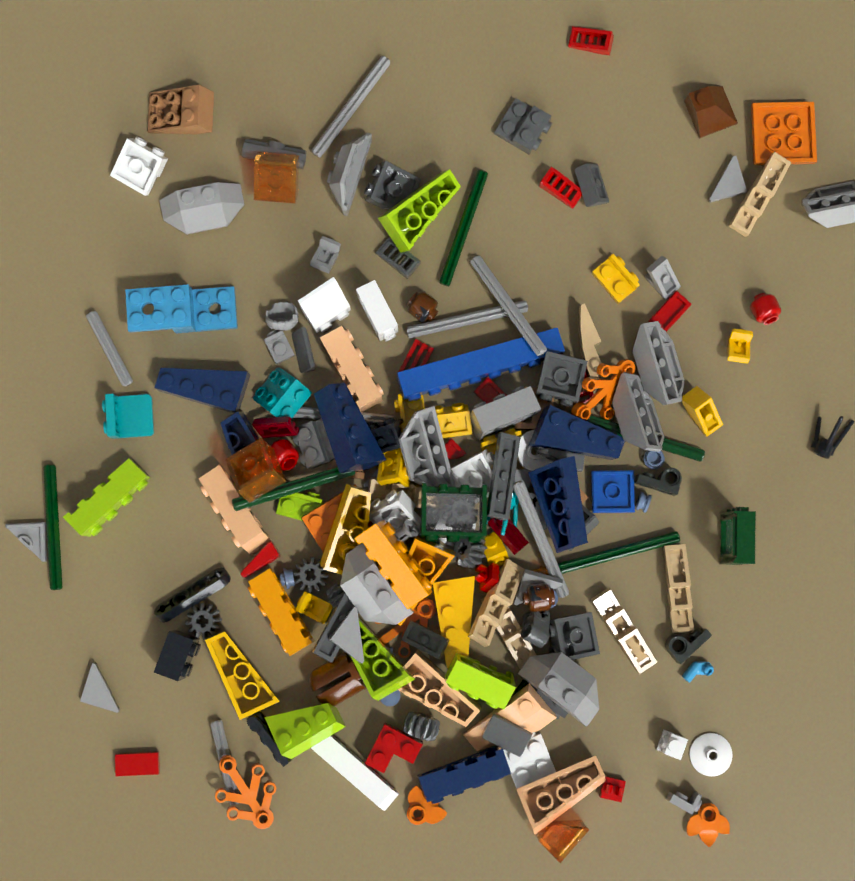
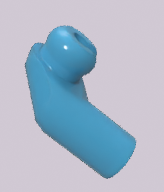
(698, 668)

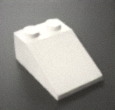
(324, 305)

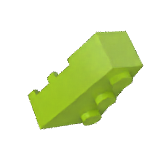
(480, 681)
(304, 728)

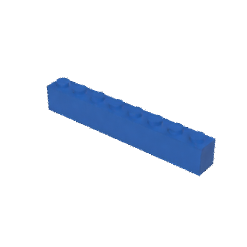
(475, 365)

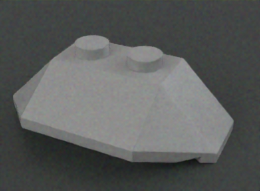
(348, 170)
(832, 204)
(202, 207)
(658, 364)
(637, 414)
(425, 450)
(370, 590)
(564, 684)

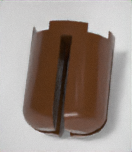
(330, 671)

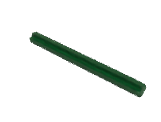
(463, 228)
(668, 445)
(293, 487)
(52, 524)
(619, 552)

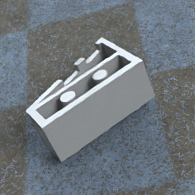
(504, 411)

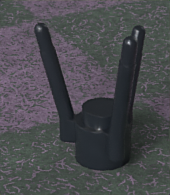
(826, 448)

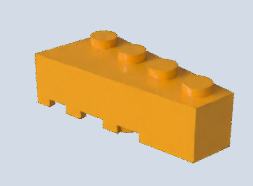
(431, 559)
(395, 563)
(280, 611)

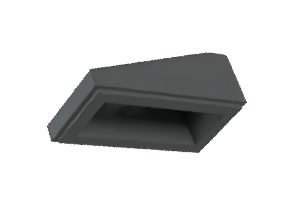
(399, 268)
(555, 455)

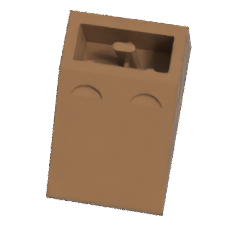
(181, 111)

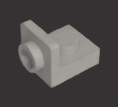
(279, 346)
(681, 801)

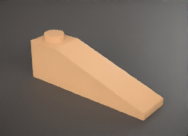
(523, 709)

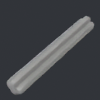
(109, 348)
(223, 749)

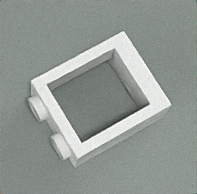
(377, 311)

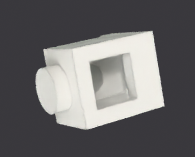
(672, 744)

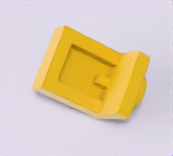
(739, 345)
(495, 550)
(314, 607)

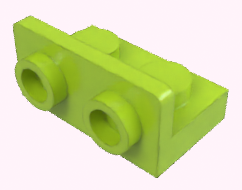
(298, 505)

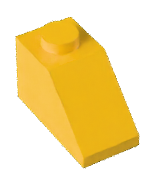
(702, 410)

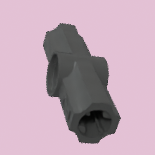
(252, 147)

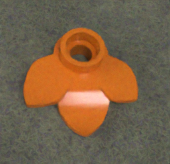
(430, 812)
(708, 826)

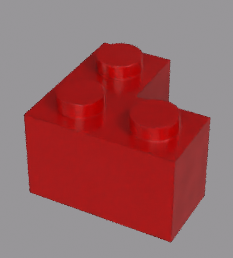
(391, 742)

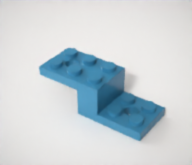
(181, 309)

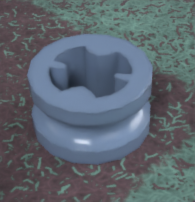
(643, 502)

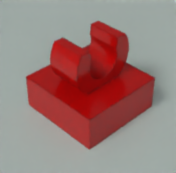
(487, 576)
(612, 789)

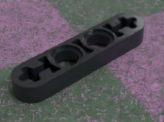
(174, 606)

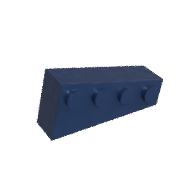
(208, 387)
(347, 430)
(238, 432)
(572, 434)
(561, 502)
(464, 774)

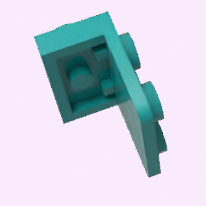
(282, 394)
(128, 416)

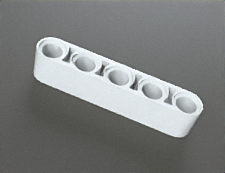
(356, 771)

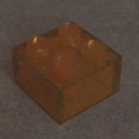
(276, 177)
(255, 470)

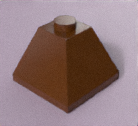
(710, 110)

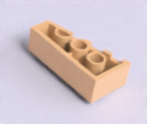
(351, 368)
(242, 523)
(434, 692)
(558, 792)

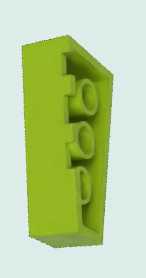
(413, 214)
(108, 499)
(381, 669)

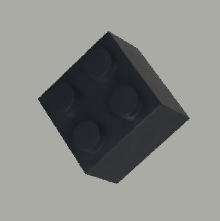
(177, 655)

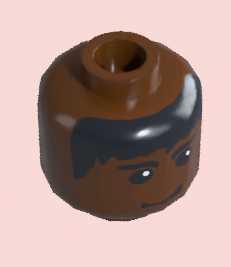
(422, 306)
(538, 597)

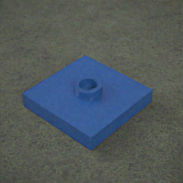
(613, 491)

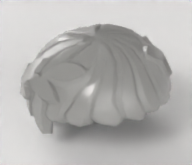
(282, 316)

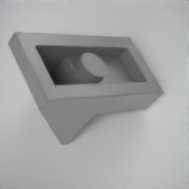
(662, 277)

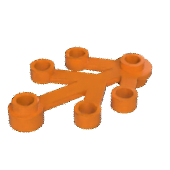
(607, 389)
(418, 614)
(247, 795)

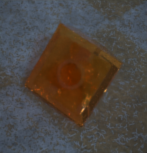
(562, 837)

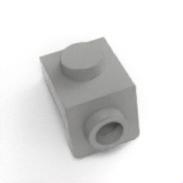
(326, 254)

